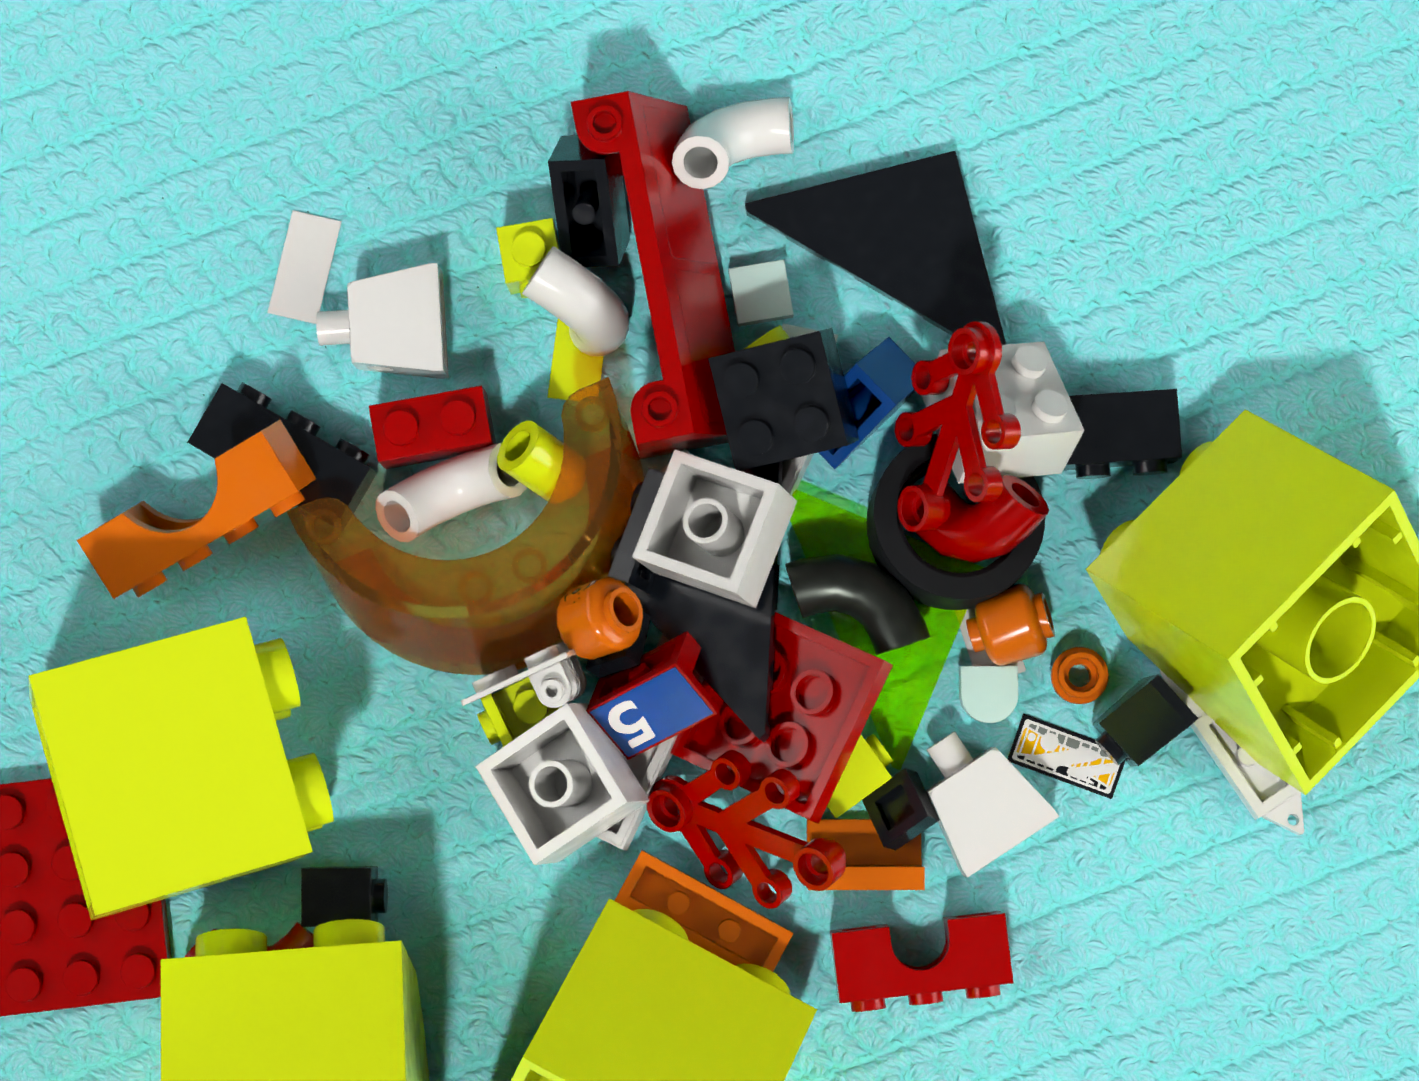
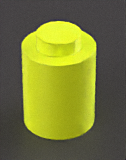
(532, 457)

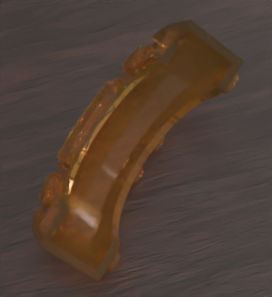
(503, 603)

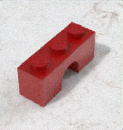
(972, 959)

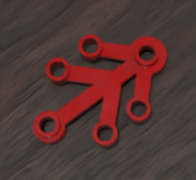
(974, 357)
(680, 807)

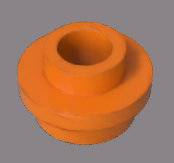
(1097, 675)

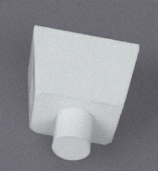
(393, 323)
(983, 804)

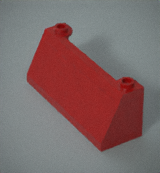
(676, 268)

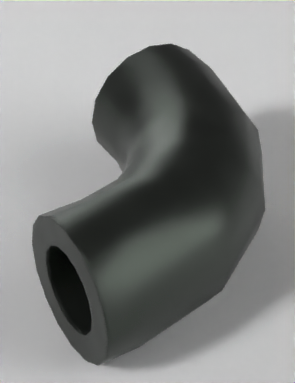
(859, 591)

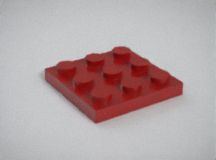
(815, 716)

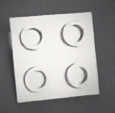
(552, 672)

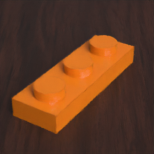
(704, 913)

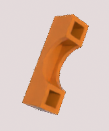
(250, 479)

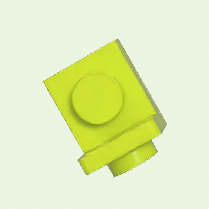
(512, 712)

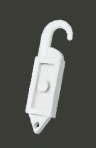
(1257, 787)

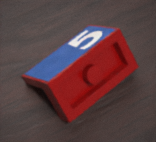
(652, 699)

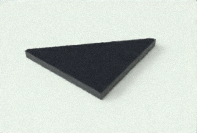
(897, 233)
(733, 637)

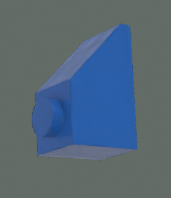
(876, 391)

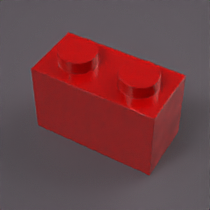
(431, 427)

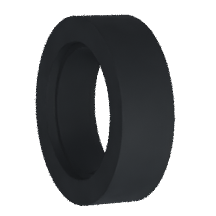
(923, 581)

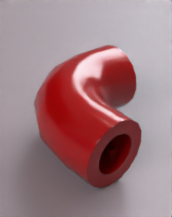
(988, 527)

